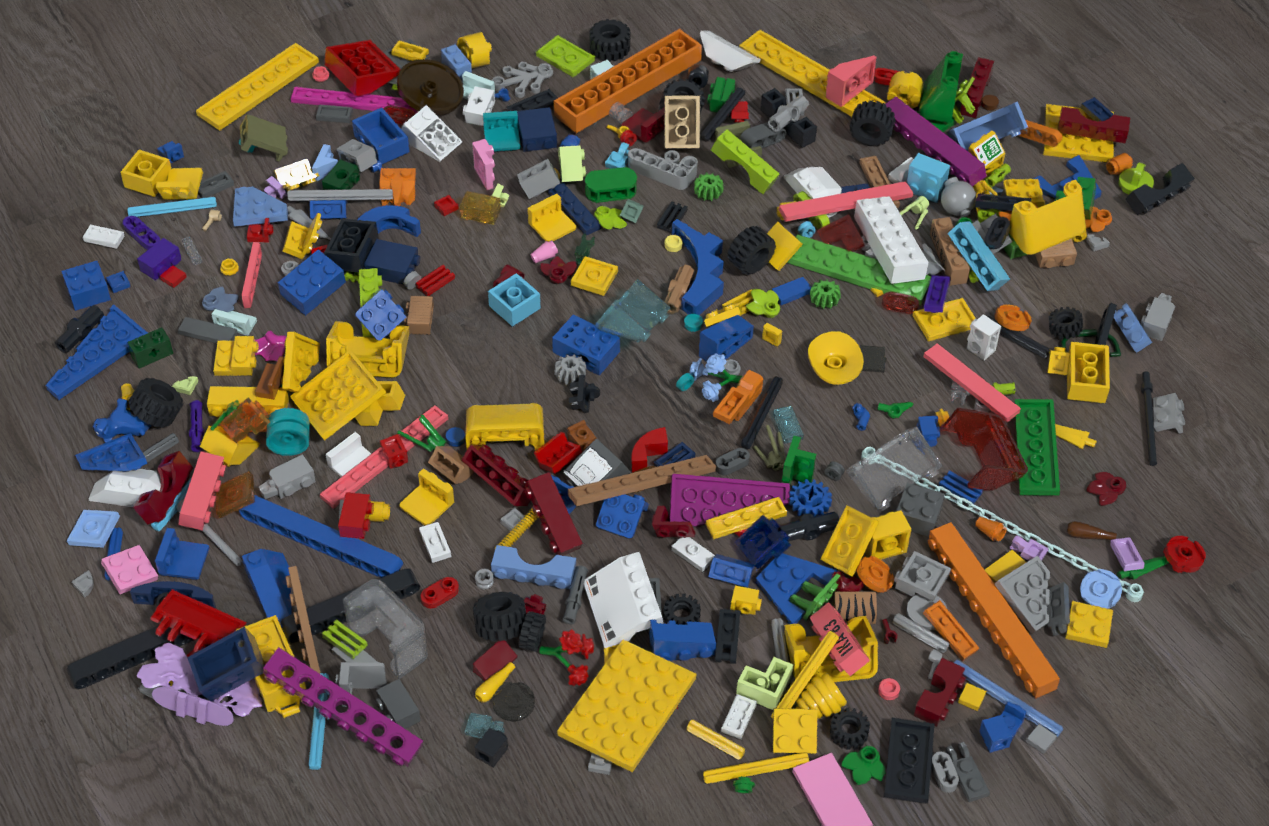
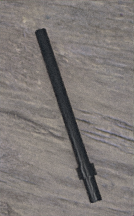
(1147, 389)

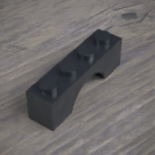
(801, 131)
(1145, 198)

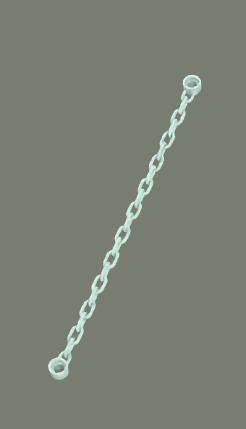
(1130, 594)

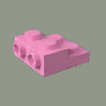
(484, 162)

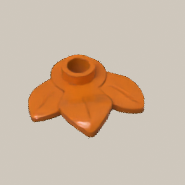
(1098, 220)

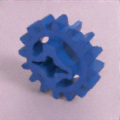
(801, 494)

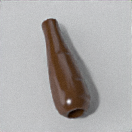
(1087, 531)

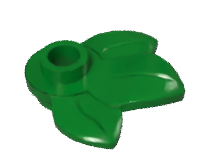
(862, 767)

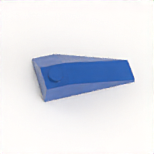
(267, 575)

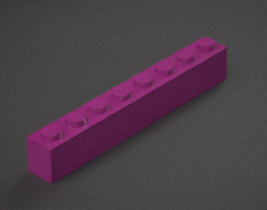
(936, 143)

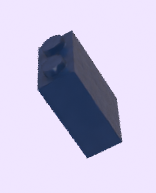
(537, 129)
(392, 260)

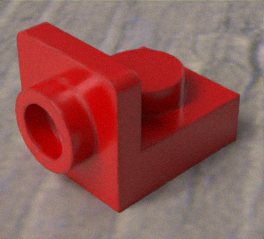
(260, 232)
(394, 451)

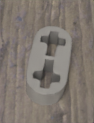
(949, 771)

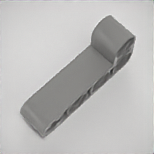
(662, 170)

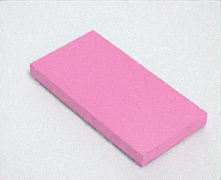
(830, 793)

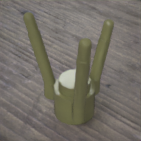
(776, 458)

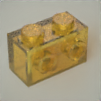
(480, 207)

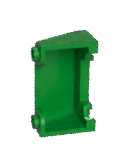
(941, 89)

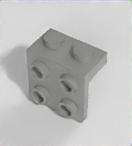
(361, 676)

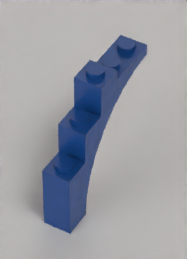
(705, 251)

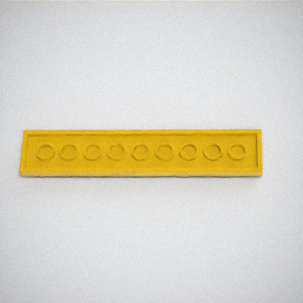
(798, 68)

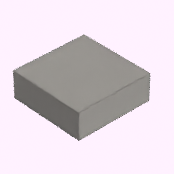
(511, 519)
(1041, 738)

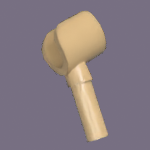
(214, 215)

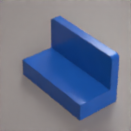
(328, 208)
(731, 570)

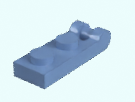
(1132, 328)

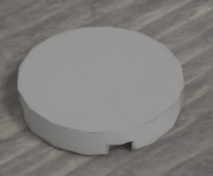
(916, 607)

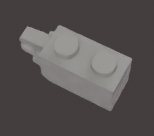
(1158, 316)
(288, 478)

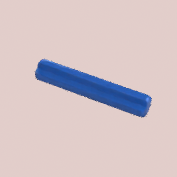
(114, 545)

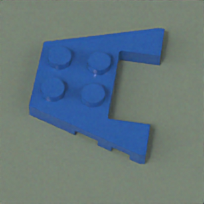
(1078, 167)
(785, 577)

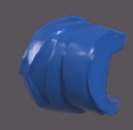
(570, 140)

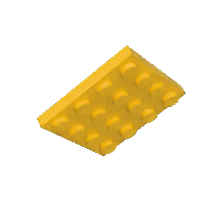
(1073, 145)
(338, 394)

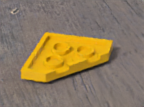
(298, 359)

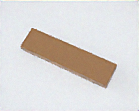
(875, 173)

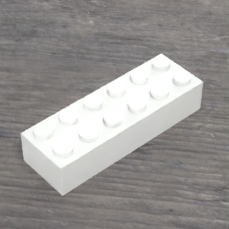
(890, 240)

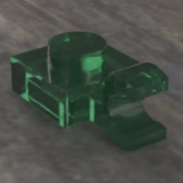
(584, 249)

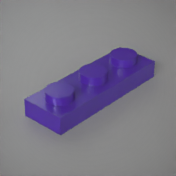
(937, 294)

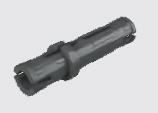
(573, 601)

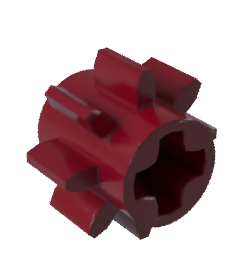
(535, 604)

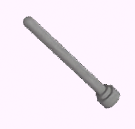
(217, 540)

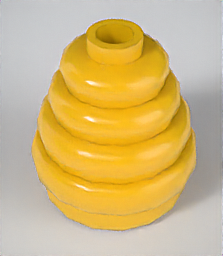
(823, 696)

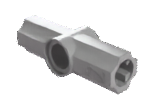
(788, 113)

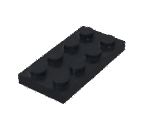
(909, 760)

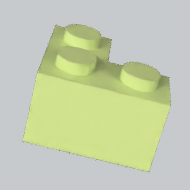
(571, 163)
(766, 687)

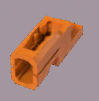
(739, 398)

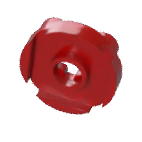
(1180, 562)

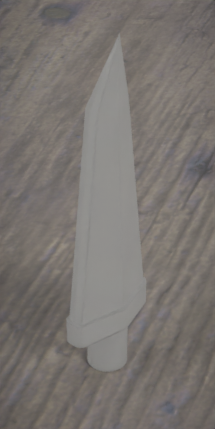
(302, 219)

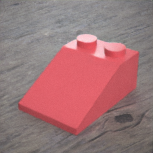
(850, 79)

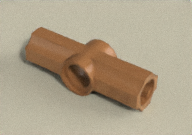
(679, 287)

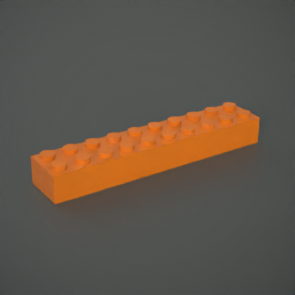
(627, 80)

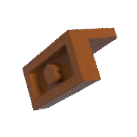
(270, 380)

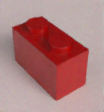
(355, 515)

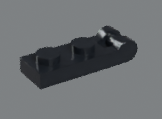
(727, 635)

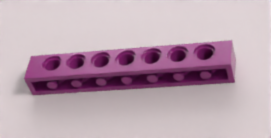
(284, 661)

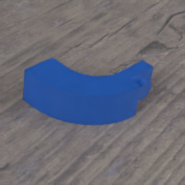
(393, 217)

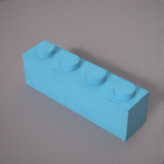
(978, 256)

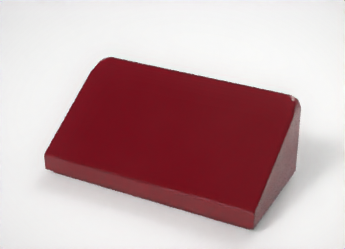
(494, 660)

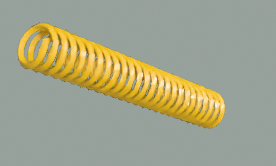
(520, 531)

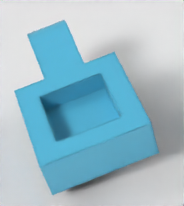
(619, 159)

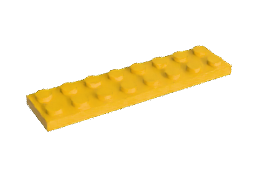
(257, 86)

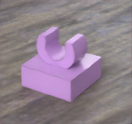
(275, 188)

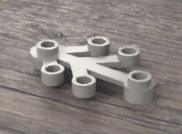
(541, 72)

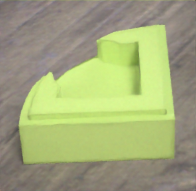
(186, 386)

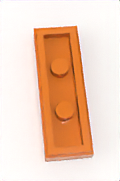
(951, 630)

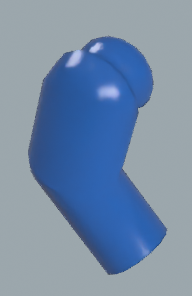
(862, 415)

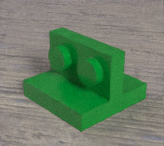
(798, 463)

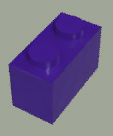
(159, 259)

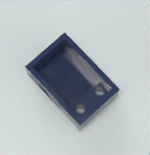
(227, 664)

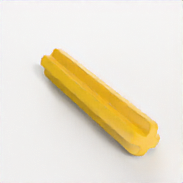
(715, 739)

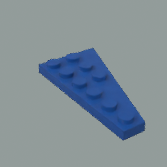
(96, 352)

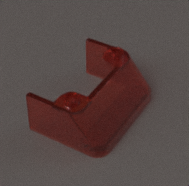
(993, 445)

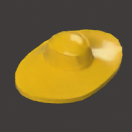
(835, 357)

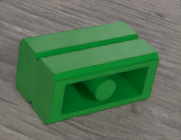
(721, 92)

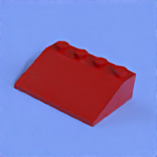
(360, 66)

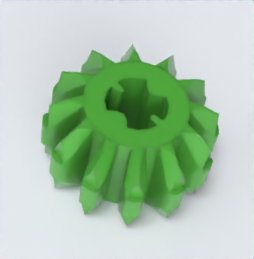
(708, 186)
(825, 294)

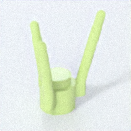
(918, 206)

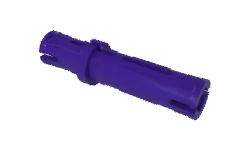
(196, 410)

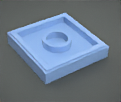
(93, 528)

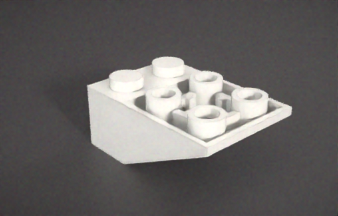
(430, 134)

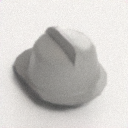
(934, 264)

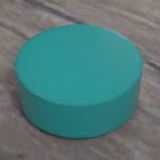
(693, 322)
(685, 382)

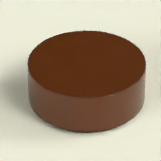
(990, 102)

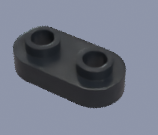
(996, 234)

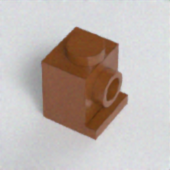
(580, 435)

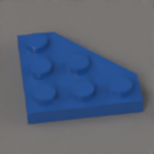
(115, 455)

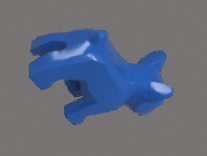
(119, 422)

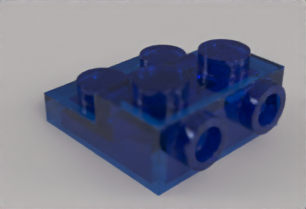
(763, 541)

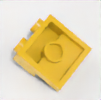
(236, 357)

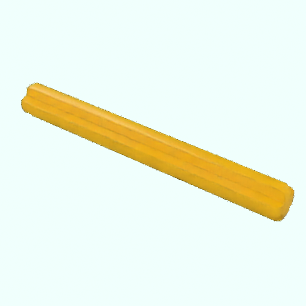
(808, 671)
(754, 768)

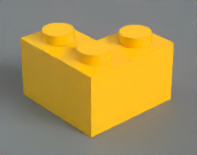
(390, 400)

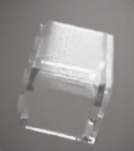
(378, 607)

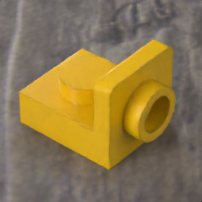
(1058, 361)

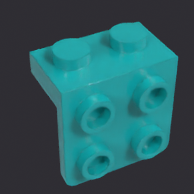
(502, 130)

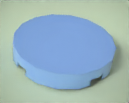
(1101, 588)

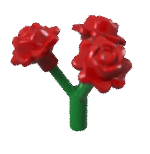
(571, 644)

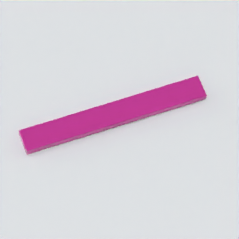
(345, 99)

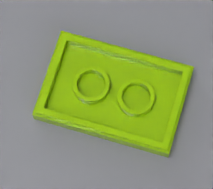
(565, 56)

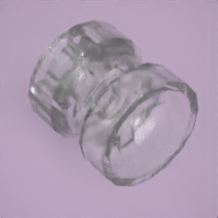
(619, 112)

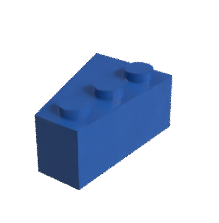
(725, 337)

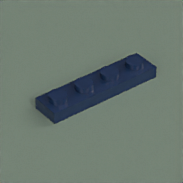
(575, 209)

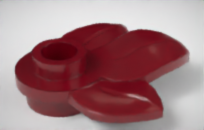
(558, 270)
(1105, 487)

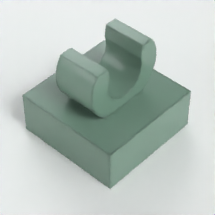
(631, 210)

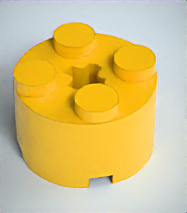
(475, 49)
(906, 87)

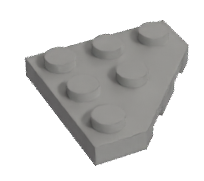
(1028, 593)

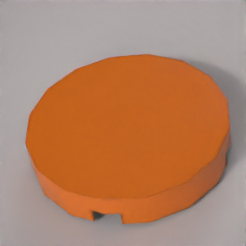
(1012, 318)
(875, 574)

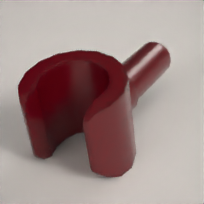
(889, 633)

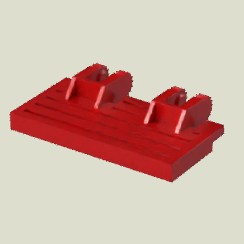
(193, 619)

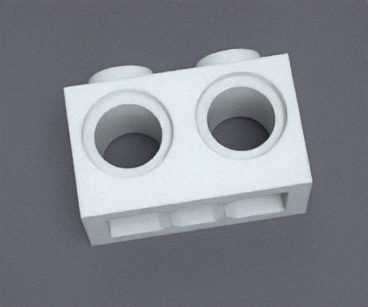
(983, 337)

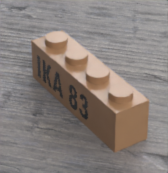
(951, 258)

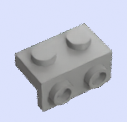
(1168, 413)

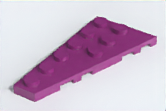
(704, 497)

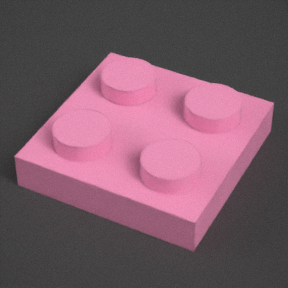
(129, 569)

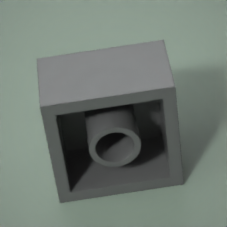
(921, 508)

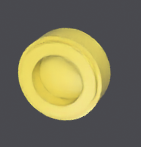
(673, 243)

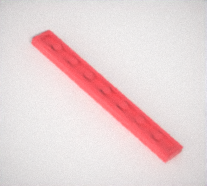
(842, 201)
(378, 461)

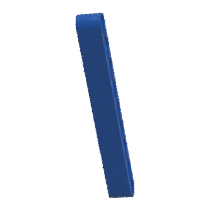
(321, 538)

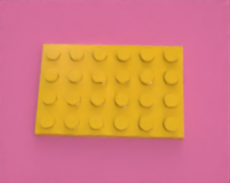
(627, 705)

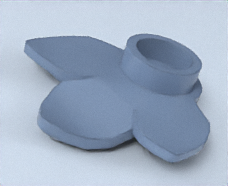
(219, 300)

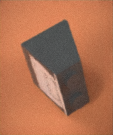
(595, 465)

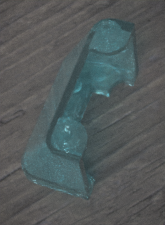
(634, 314)

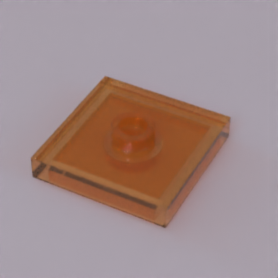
(235, 494)

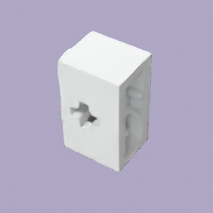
(479, 102)

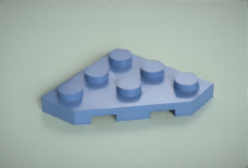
(253, 206)

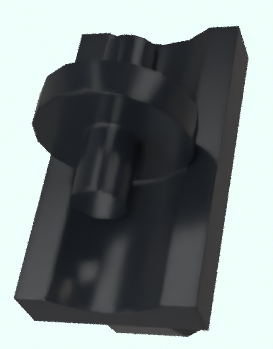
(586, 393)

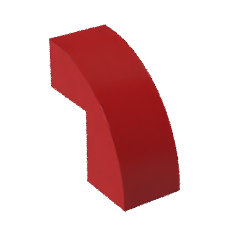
(650, 444)

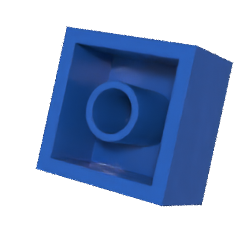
(86, 285)

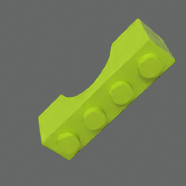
(731, 148)

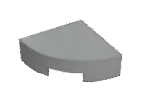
(1096, 243)
(84, 583)

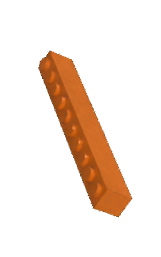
(993, 611)

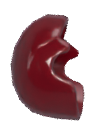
(848, 584)

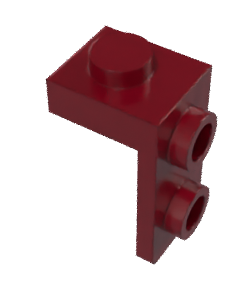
(666, 528)

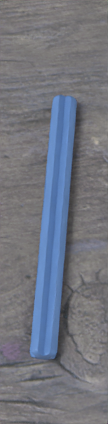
(1004, 696)

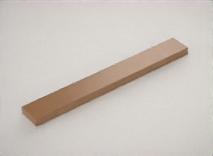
(639, 480)

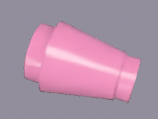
(544, 252)

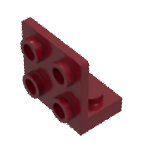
(645, 124)

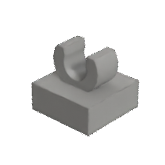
(599, 765)

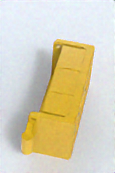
(270, 637)

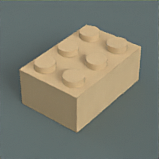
(682, 122)

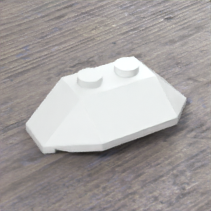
(726, 53)
(813, 182)
(125, 486)

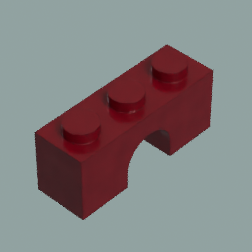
(933, 706)

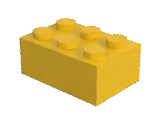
(1088, 372)

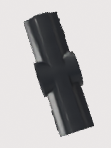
(79, 328)
(810, 526)

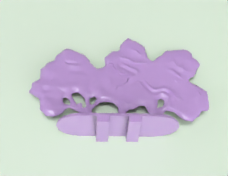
(175, 666)

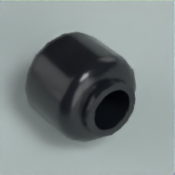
(698, 74)

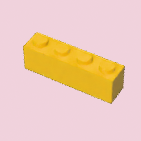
(221, 397)

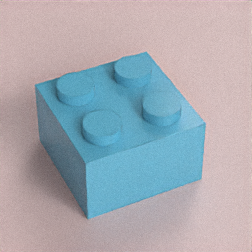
(927, 177)
(514, 299)

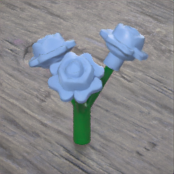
(714, 365)

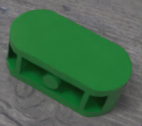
(611, 184)

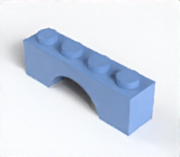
(556, 573)

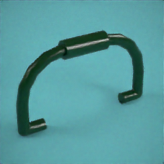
(1093, 332)

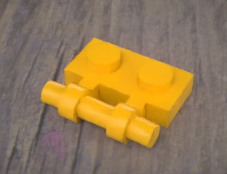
(723, 314)

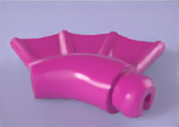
(271, 346)

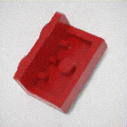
(556, 453)

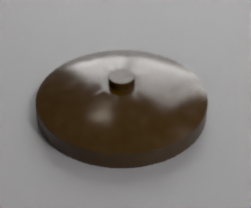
(430, 84)

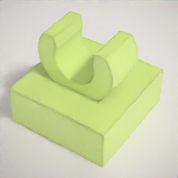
(503, 196)

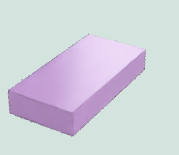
(1127, 554)

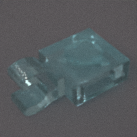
(479, 724)

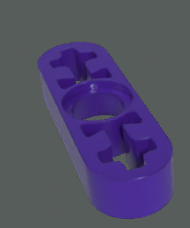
(143, 240)

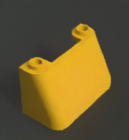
(1051, 224)
(379, 357)
(505, 424)
(803, 647)

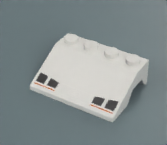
(622, 599)

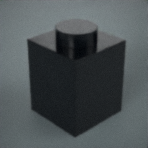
(491, 747)

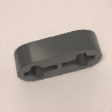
(732, 461)

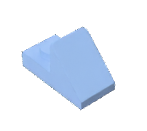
(324, 162)

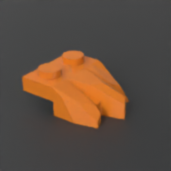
(401, 182)

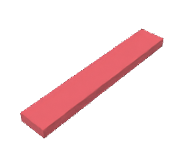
(972, 382)

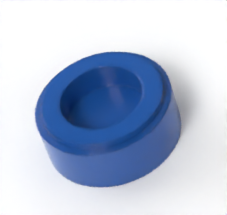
(455, 436)

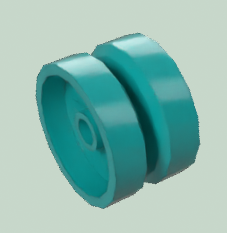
(288, 432)

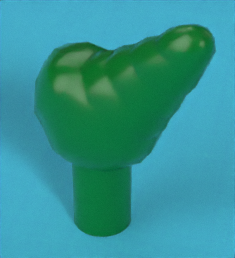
(895, 409)

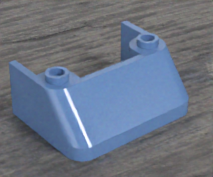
(1003, 122)

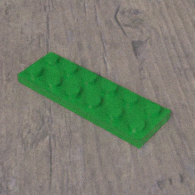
(1037, 446)

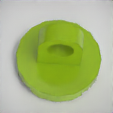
(1135, 178)

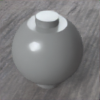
(958, 197)

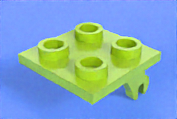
(962, 96)

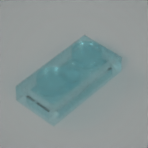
(787, 423)

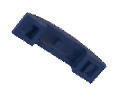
(149, 592)

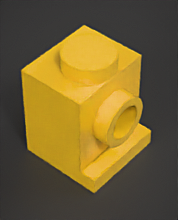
(746, 600)

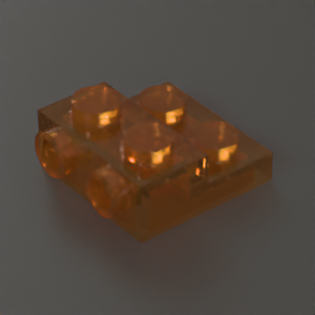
(246, 418)

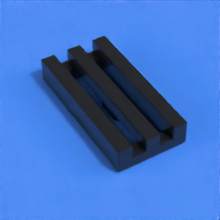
(683, 210)

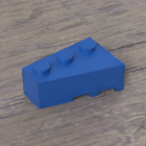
(682, 641)

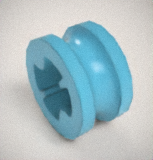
(806, 229)

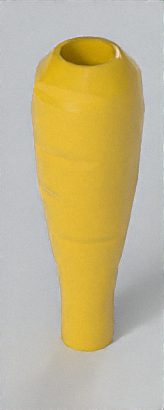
(489, 687)

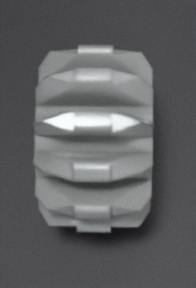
(569, 369)

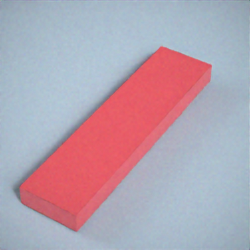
(251, 275)

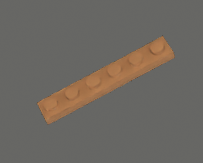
(301, 618)

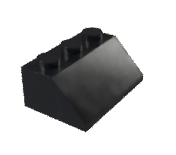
(352, 243)

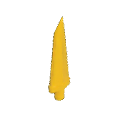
(1074, 436)

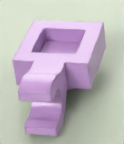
(1029, 549)

